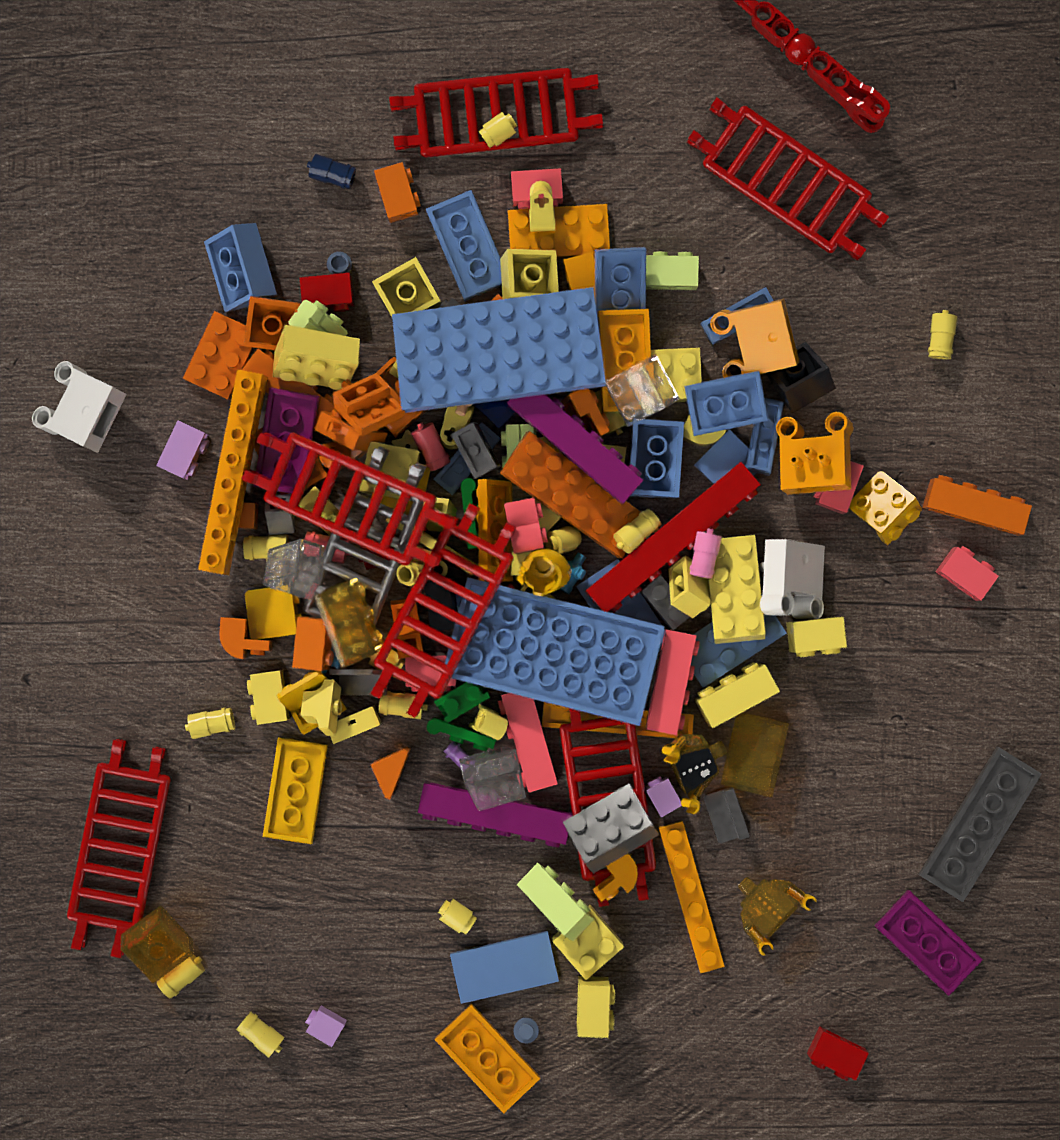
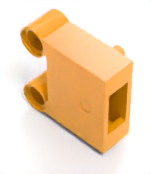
(763, 337)
(815, 462)

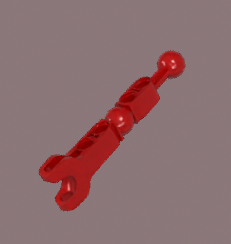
(800, 49)

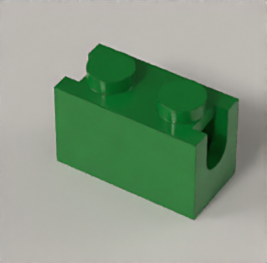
(461, 700)

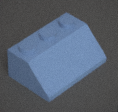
(239, 266)
(658, 456)

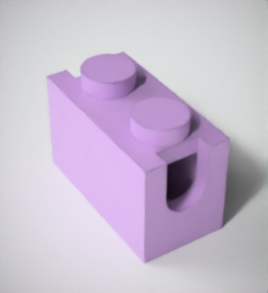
(183, 450)

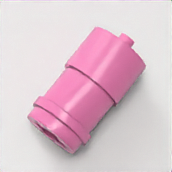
(705, 553)

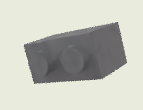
(658, 596)

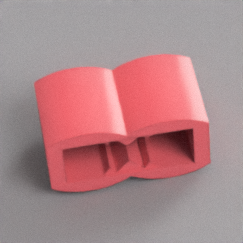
(528, 534)

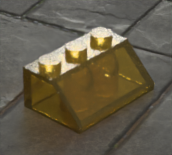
(349, 621)
(754, 754)

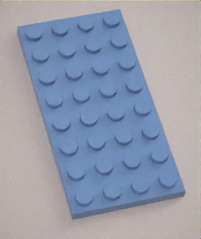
(498, 350)
(559, 653)

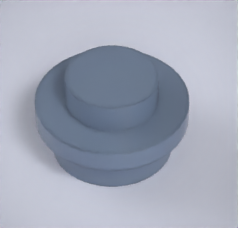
(339, 263)
(526, 1030)

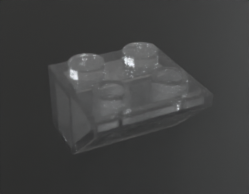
(641, 390)
(295, 568)
(493, 777)

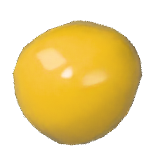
(544, 571)

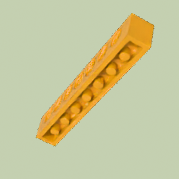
(234, 460)

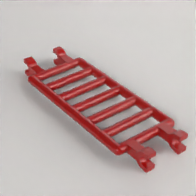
(517, 79)
(845, 182)
(361, 470)
(471, 625)
(577, 802)
(149, 853)

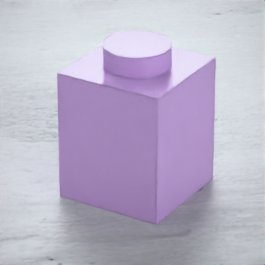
(663, 795)
(325, 1025)

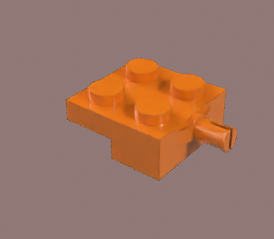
(367, 404)
(584, 405)
(337, 428)

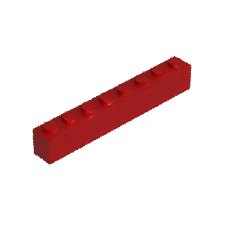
(672, 538)

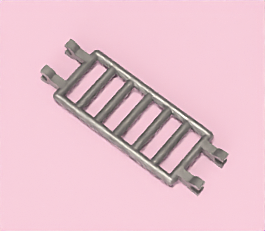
(409, 521)

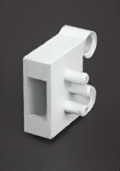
(84, 409)
(794, 570)

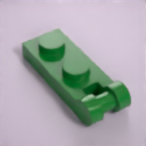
(468, 487)
(460, 734)

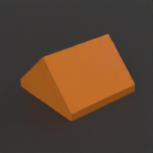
(266, 321)
(389, 770)

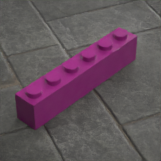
(578, 445)
(513, 817)

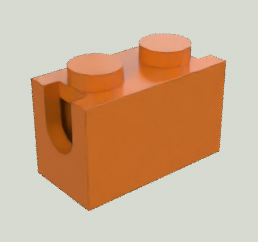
(396, 192)
(312, 645)

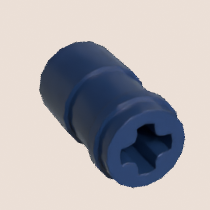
(331, 171)

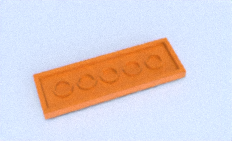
(568, 491)

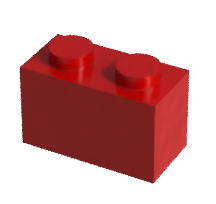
(330, 290)
(837, 1054)

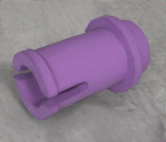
(455, 752)

